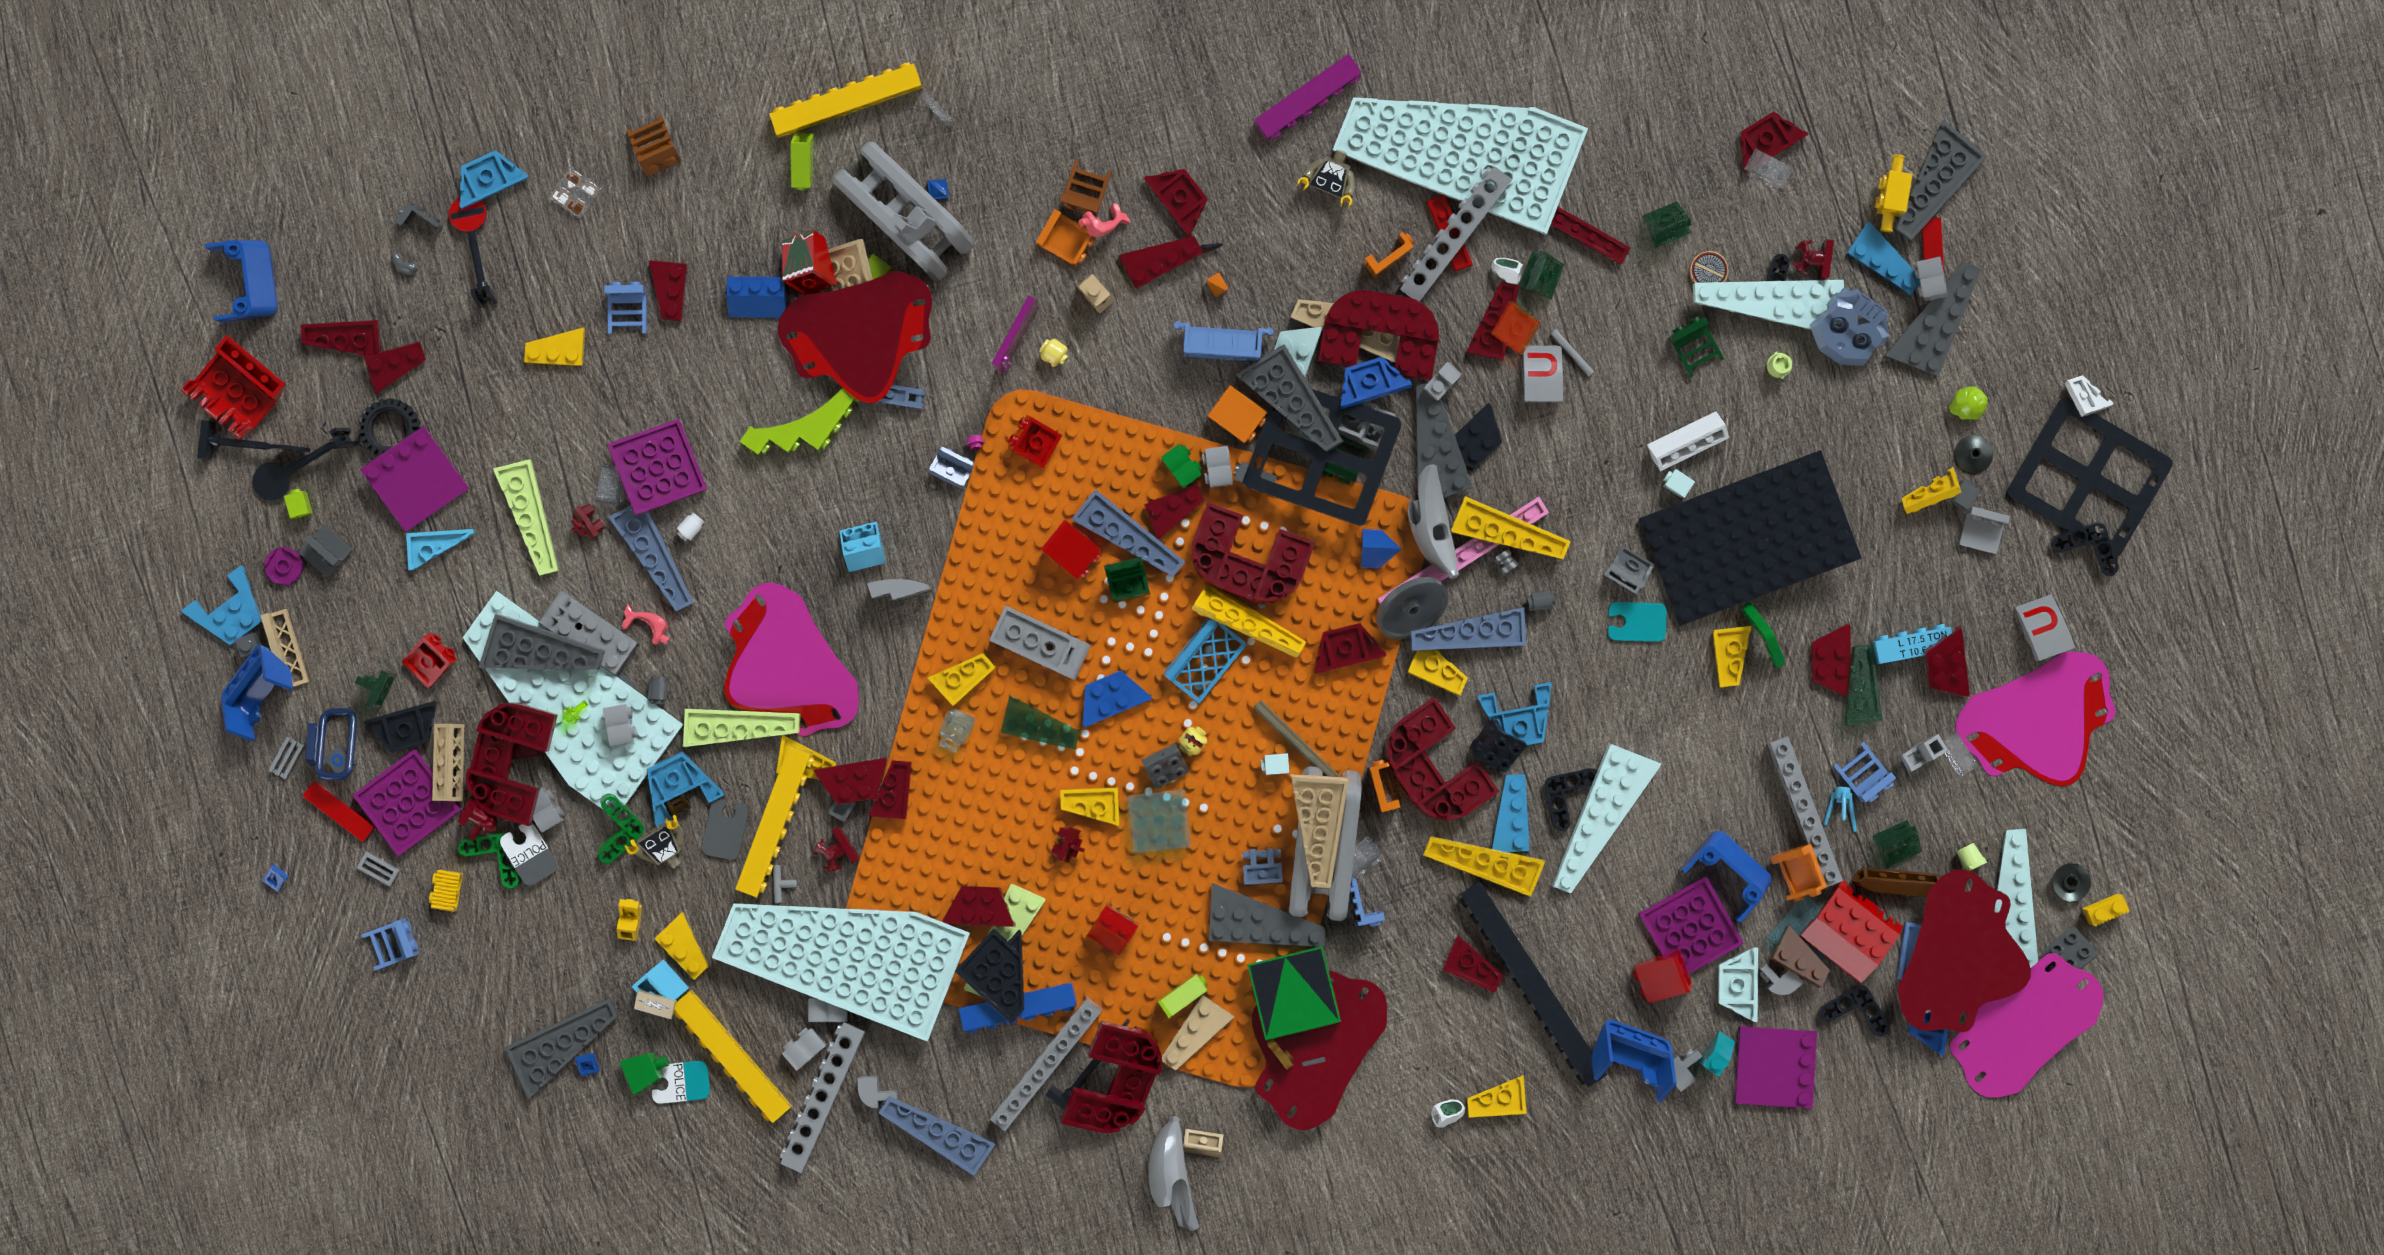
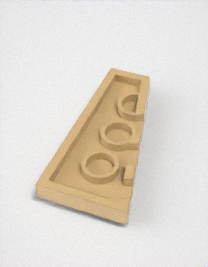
(1197, 1029)

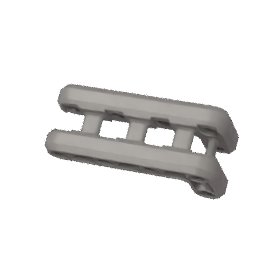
(908, 193)
(1343, 866)

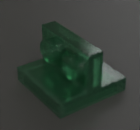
(1667, 224)
(1541, 274)
(379, 687)
(1897, 843)

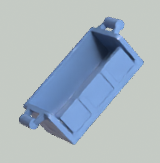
(1222, 343)

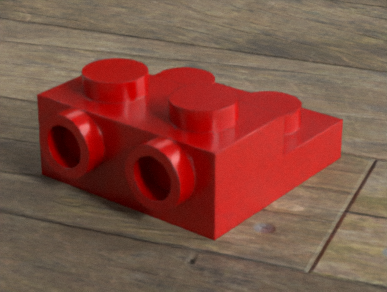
(1034, 441)
(429, 659)

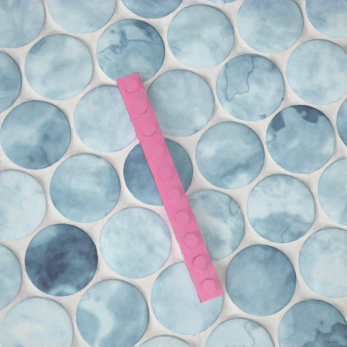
(1476, 547)

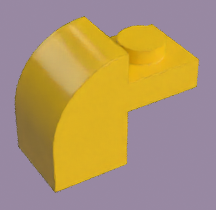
(629, 919)

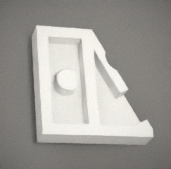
(2086, 396)

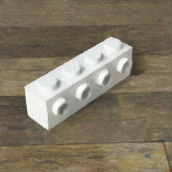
(1688, 441)

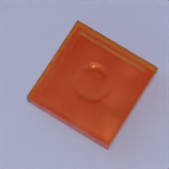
(1516, 327)

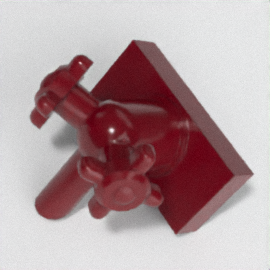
(1816, 258)
(478, 817)
(836, 850)

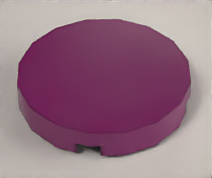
(284, 566)

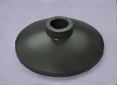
(1964, 456)
(2080, 886)

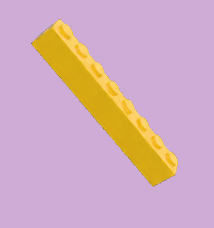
(845, 100)
(773, 821)
(731, 1056)

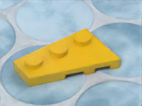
(1937, 491)
(682, 946)
(1499, 1100)

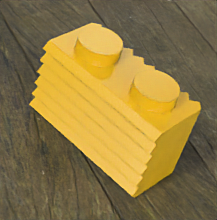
(446, 890)
(2105, 909)

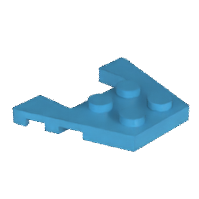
(232, 618)
(1525, 722)
(674, 778)

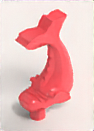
(1097, 228)
(656, 623)

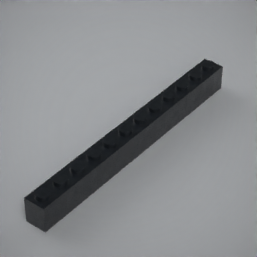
(1531, 981)

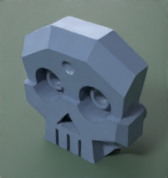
(1841, 340)

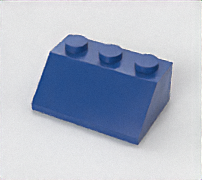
(756, 297)

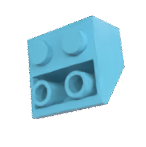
(862, 546)
(662, 981)

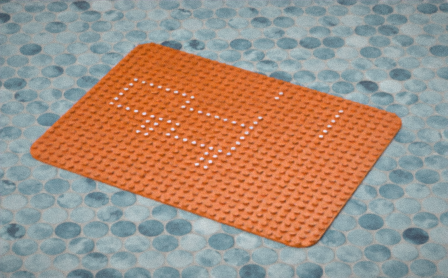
(996, 801)

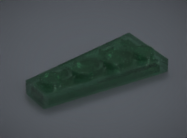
(1863, 691)
(1036, 725)

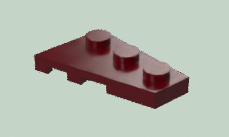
(670, 286)
(393, 363)
(1172, 508)
(894, 792)
(1471, 966)

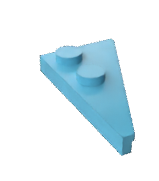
(428, 545)

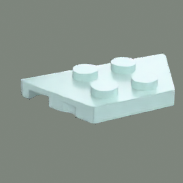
(1301, 345)
(1740, 984)

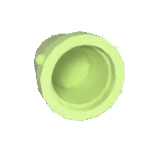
(1779, 365)
(1970, 857)

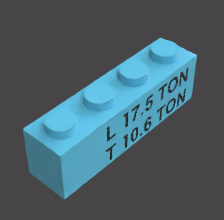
(1907, 646)

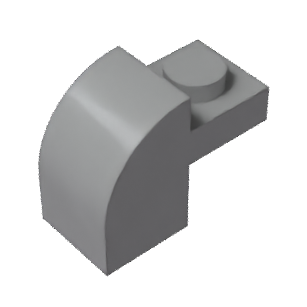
(915, 225)
(1442, 381)
(1923, 752)
(1782, 984)
(1683, 1075)
(869, 1091)

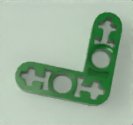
(1766, 633)
(625, 830)
(495, 847)

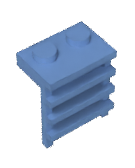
(626, 294)
(1868, 788)
(1372, 919)
(404, 938)

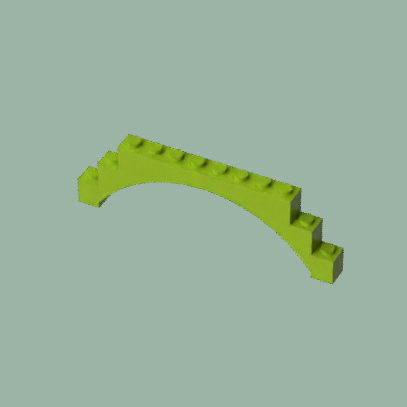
(818, 425)

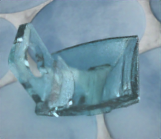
(956, 728)

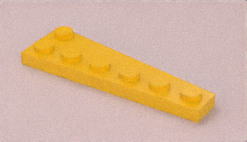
(1492, 525)
(1236, 615)
(1497, 866)

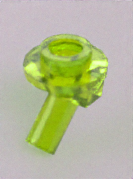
(571, 715)

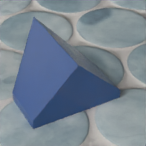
(1377, 548)

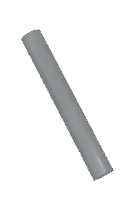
(1572, 353)

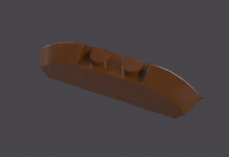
(1895, 881)

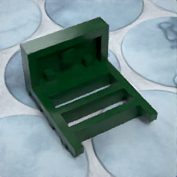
(1684, 336)
(1346, 476)
(1127, 580)

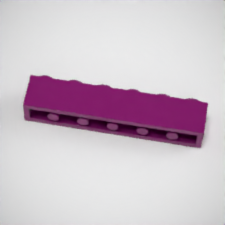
(1307, 97)

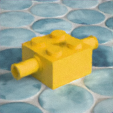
(1893, 194)

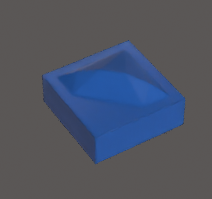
(938, 189)
(275, 878)
(587, 1064)

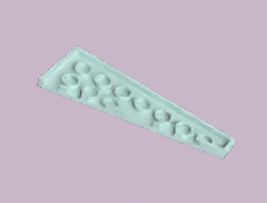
(1777, 301)
(1612, 794)
(2016, 884)

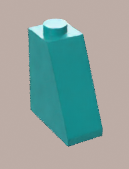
(1717, 1054)

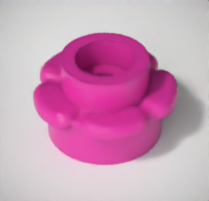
(975, 442)

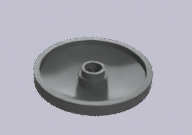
(1412, 607)

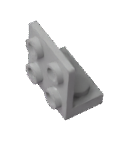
(1983, 529)

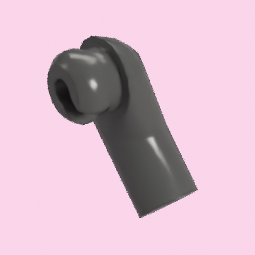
(403, 267)

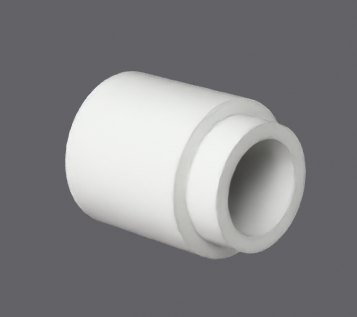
(690, 527)

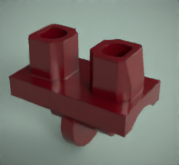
(582, 515)
(1070, 846)

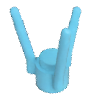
(1843, 796)

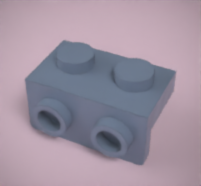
(951, 467)

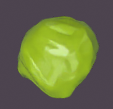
(1969, 403)

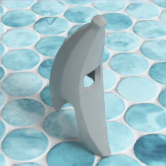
(1431, 524)
(1169, 1177)

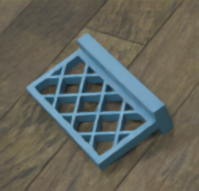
(1192, 648)

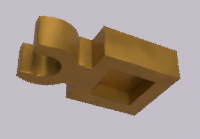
(1284, 1057)

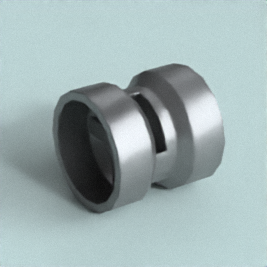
(1505, 561)

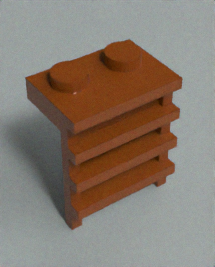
(655, 155)
(1073, 200)

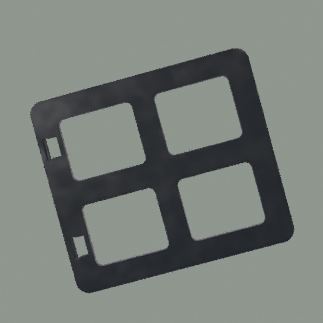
(2089, 476)
(1306, 496)

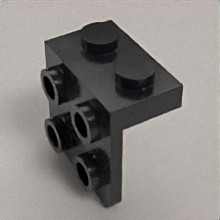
(1496, 747)

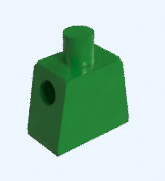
(643, 1071)

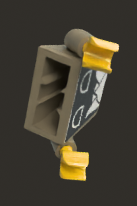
(1331, 177)
(660, 844)

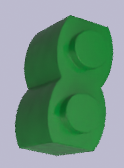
(1181, 465)

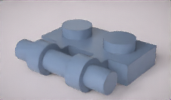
(1262, 873)

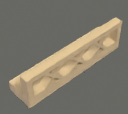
(276, 645)
(445, 762)

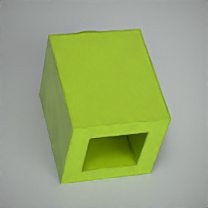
(298, 504)

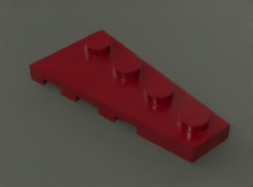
(349, 336)
(1484, 342)

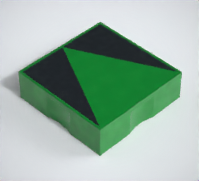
(1294, 993)

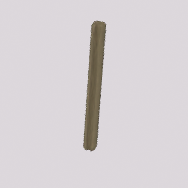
(1294, 739)

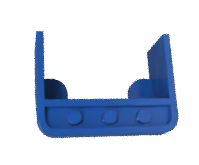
(258, 279)
(249, 688)
(1721, 846)
(1637, 1050)

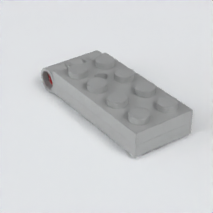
(567, 612)
(1031, 637)

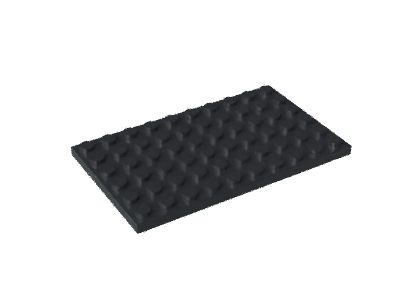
(1750, 538)

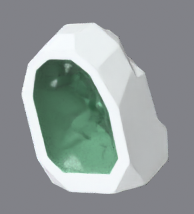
(1508, 269)
(1447, 1112)

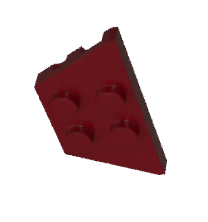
(1770, 136)
(1179, 196)
(1346, 647)
(1832, 660)
(1947, 664)
(853, 780)
(979, 907)

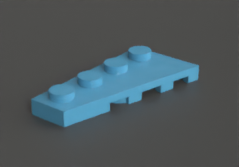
(1880, 257)
(1512, 819)

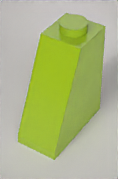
(802, 160)
(1183, 995)

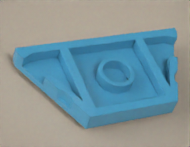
(487, 177)

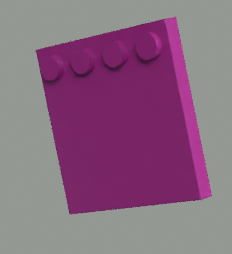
(1002, 360)
(656, 467)
(414, 478)
(402, 803)
(1693, 923)
(1775, 1067)

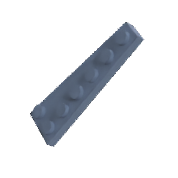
(1114, 525)
(649, 547)
(1490, 630)
(949, 1140)

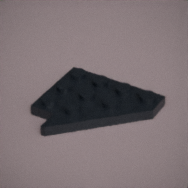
(997, 973)

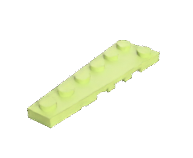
(524, 499)
(721, 726)
(1023, 908)

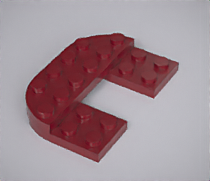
(1381, 314)
(1239, 574)
(493, 756)
(1420, 777)
(1125, 1101)

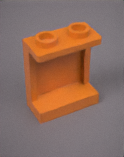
(1065, 238)
(1378, 268)
(1238, 415)
(1378, 787)
(1800, 872)

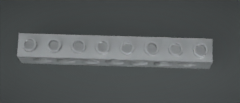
(1418, 291)
(1803, 807)
(1046, 1063)
(798, 1161)

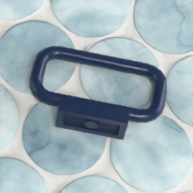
(316, 744)

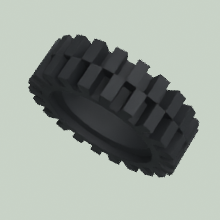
(374, 411)

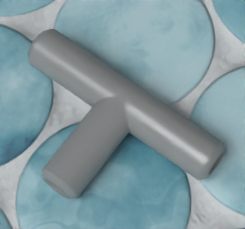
(778, 884)

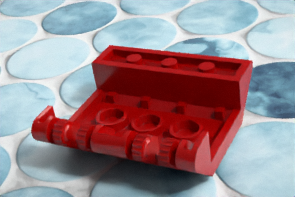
(235, 388)
(1852, 932)

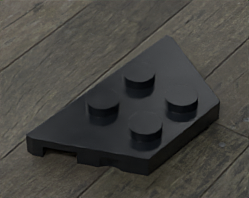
(1478, 437)
(404, 727)

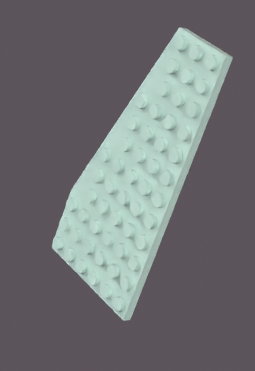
(1454, 145)
(583, 748)
(860, 960)

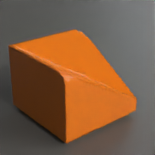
(1217, 285)

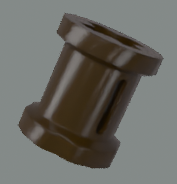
(679, 804)

